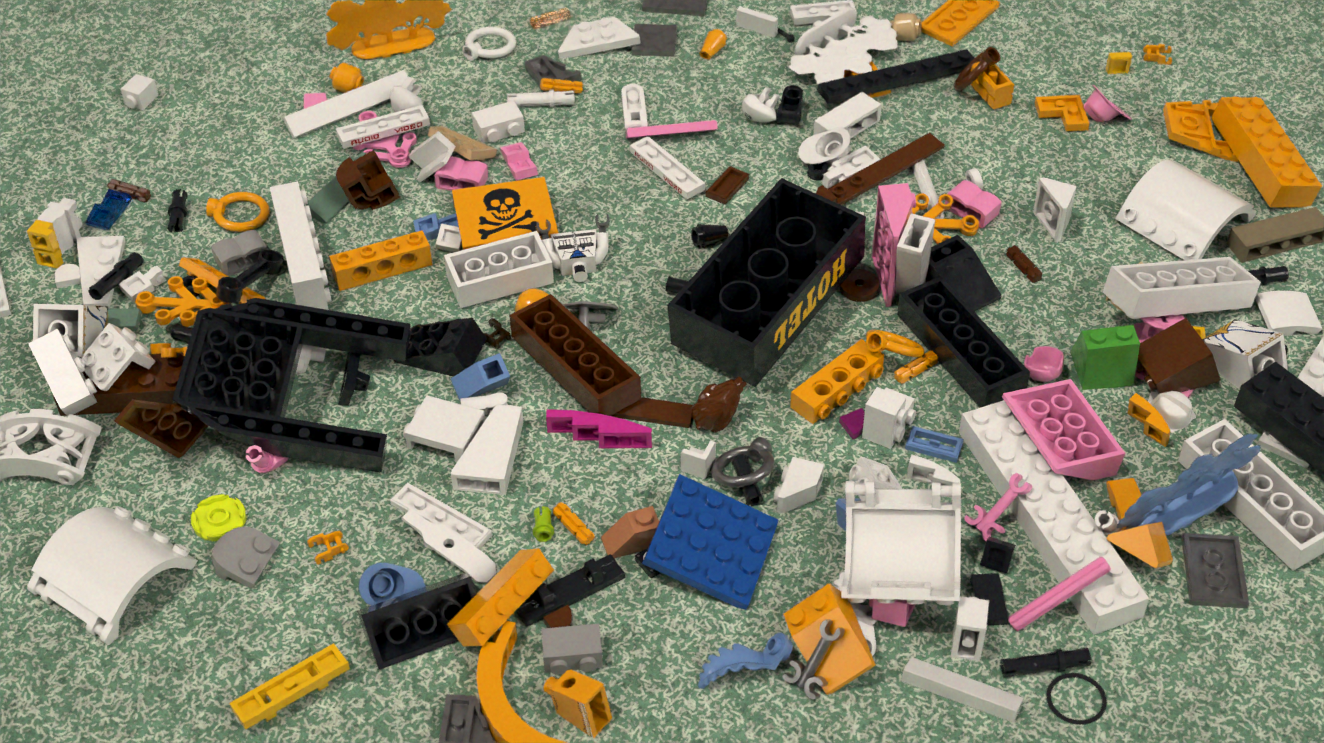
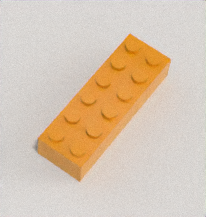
(1266, 152)

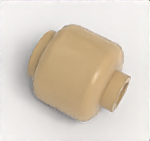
(907, 26)

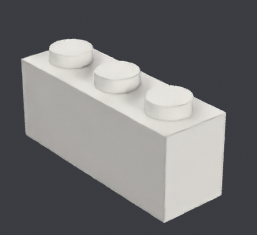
(853, 115)
(64, 372)

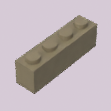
(1277, 234)

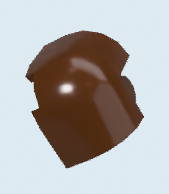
(366, 182)

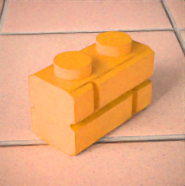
(994, 86)

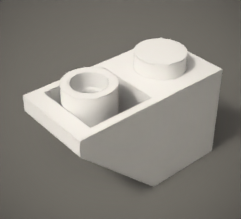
(799, 485)

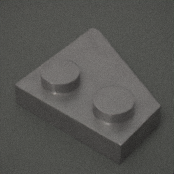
(546, 67)
(464, 721)

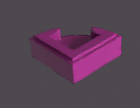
(853, 423)

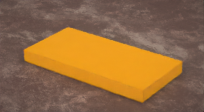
(957, 19)

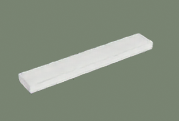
(343, 105)

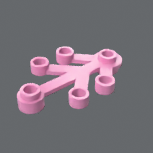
(396, 156)

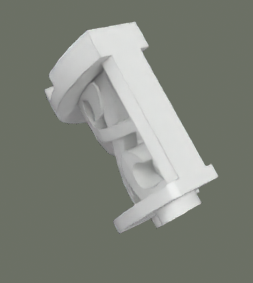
(71, 431)

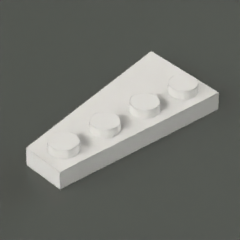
(96, 259)

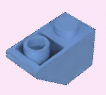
(481, 377)

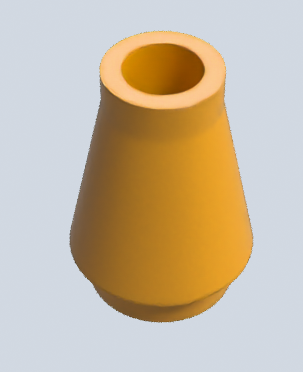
(713, 43)

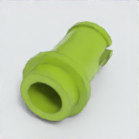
(543, 529)

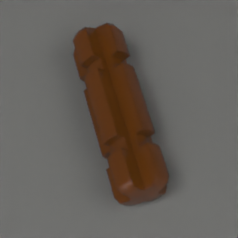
(134, 191)
(1024, 264)

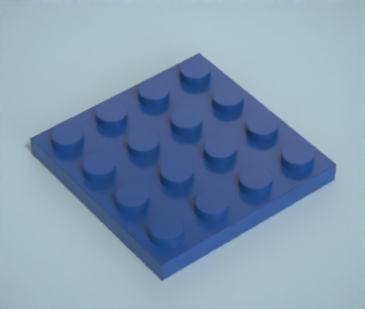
(711, 542)

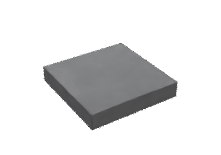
(655, 40)

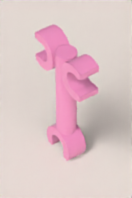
(985, 520)

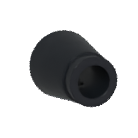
(705, 235)

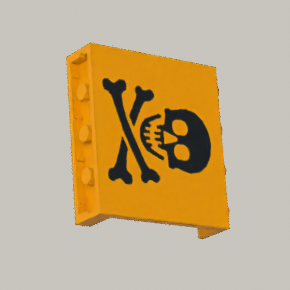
(502, 211)

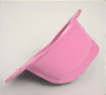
(1101, 108)

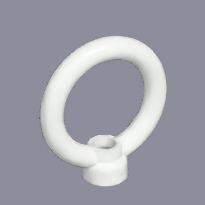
(473, 50)

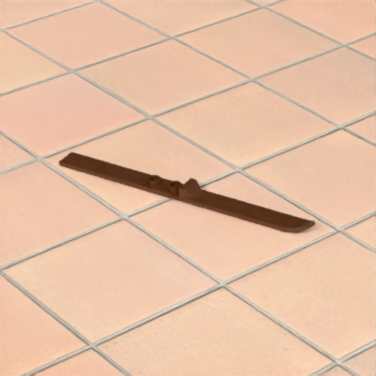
(882, 170)

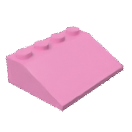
(891, 217)
(1066, 430)

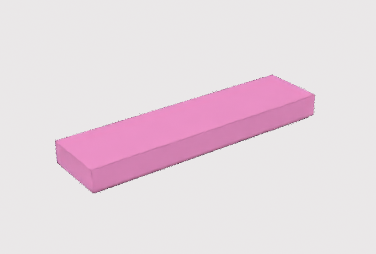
(671, 129)

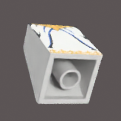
(79, 322)
(1245, 350)

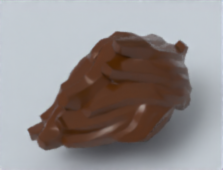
(717, 405)

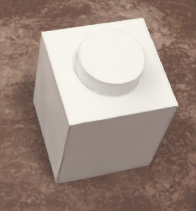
(139, 92)

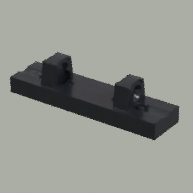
(352, 379)
(570, 589)

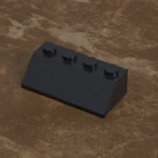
(415, 620)

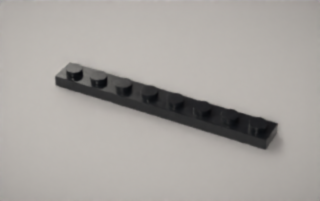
(894, 76)

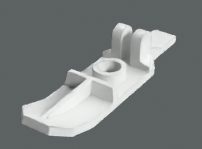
(462, 554)

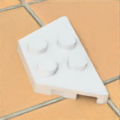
(597, 37)

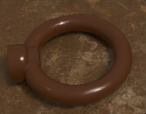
(987, 58)

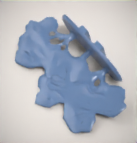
(1197, 491)

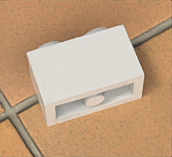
(498, 122)
(969, 628)

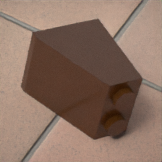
(1176, 360)

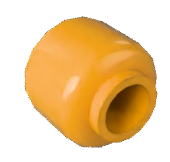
(346, 77)

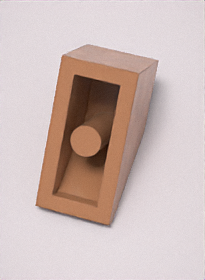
(631, 532)

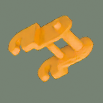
(1152, 54)
(326, 540)

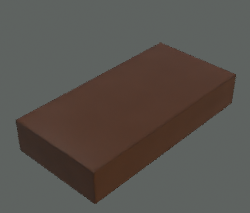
(727, 185)

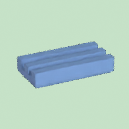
(933, 447)

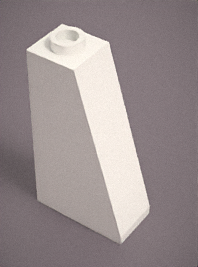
(914, 253)
(491, 453)

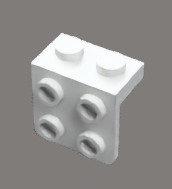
(112, 354)

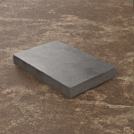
(679, 7)
(1214, 570)

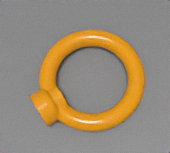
(216, 208)
(893, 343)

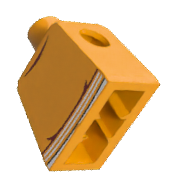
(580, 701)

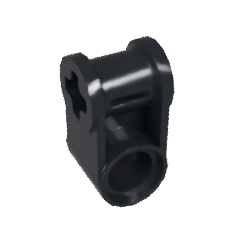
(791, 105)

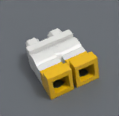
(55, 231)

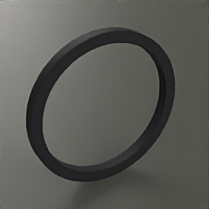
(1069, 720)

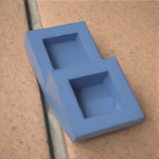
(431, 224)

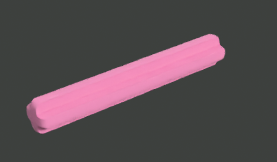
(1059, 593)

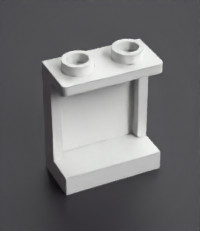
(443, 425)

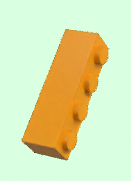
(500, 597)

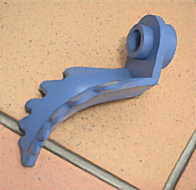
(741, 657)

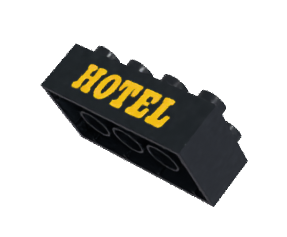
(767, 281)

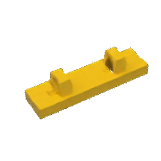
(289, 686)

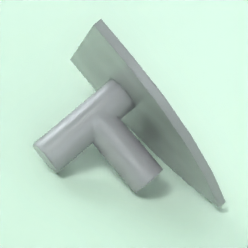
(586, 316)

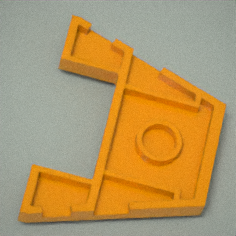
(1192, 127)

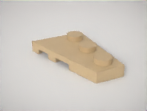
(465, 145)

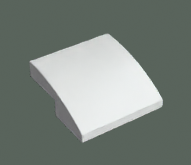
(1288, 312)

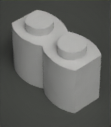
(239, 252)

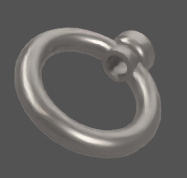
(758, 450)

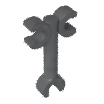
(805, 674)

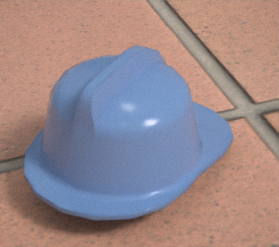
(389, 580)

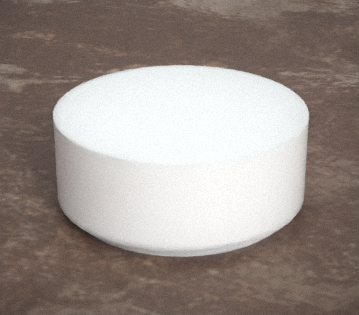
(974, 176)

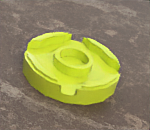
(211, 525)

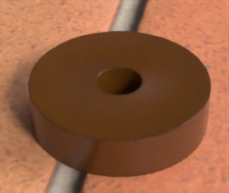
(862, 293)

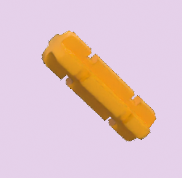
(561, 85)
(915, 367)
(573, 523)

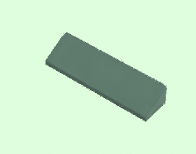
(329, 200)

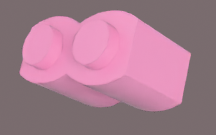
(461, 174)
(971, 200)

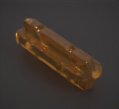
(550, 18)

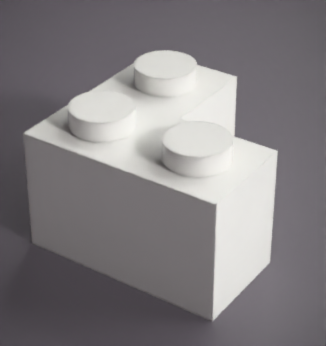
(887, 416)

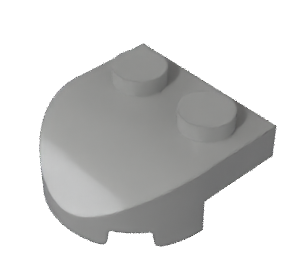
(243, 555)

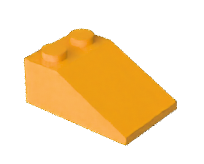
(845, 657)

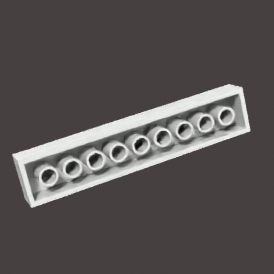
(1053, 517)

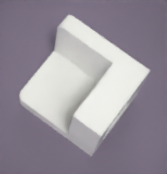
(697, 461)

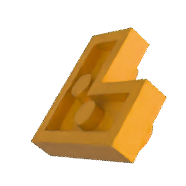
(1067, 107)

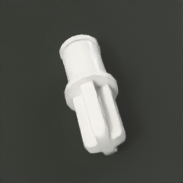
(1107, 522)

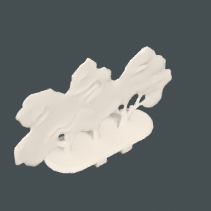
(841, 54)

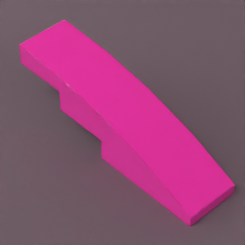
(589, 426)

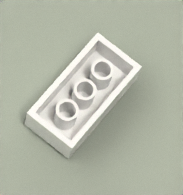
(498, 269)

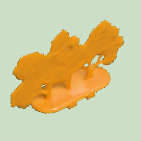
(381, 18)

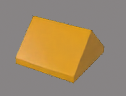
(1146, 543)

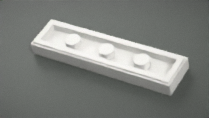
(437, 512)

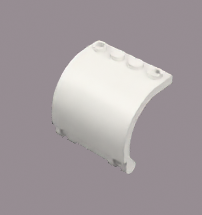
(1181, 209)
(902, 544)
(100, 564)

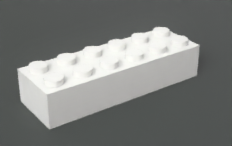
(300, 246)
(1180, 287)
(1265, 499)

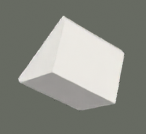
(1054, 206)

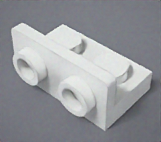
(871, 470)

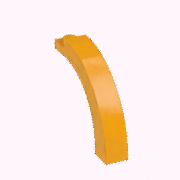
(501, 718)

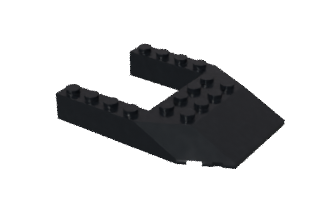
(245, 367)

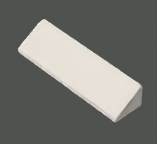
(962, 689)

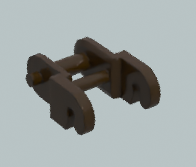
(499, 330)

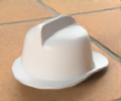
(825, 146)
(1174, 408)

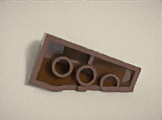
(162, 425)

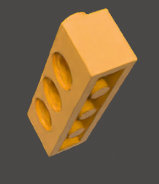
(381, 260)
(837, 382)

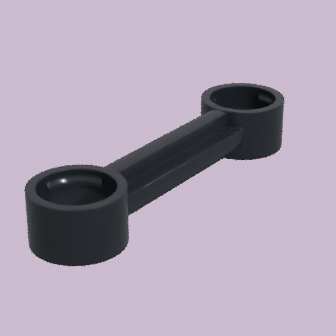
(231, 288)

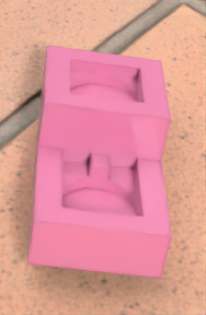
(518, 161)

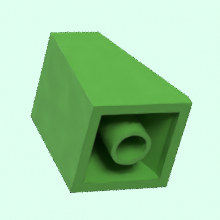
(1106, 357)

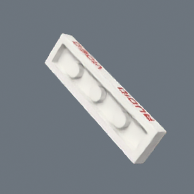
(382, 126)
(667, 167)

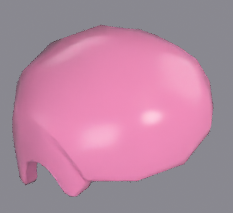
(1045, 363)

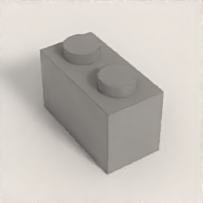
(572, 648)

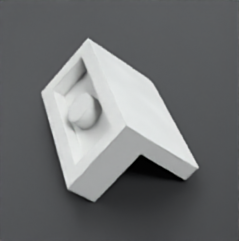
(432, 155)

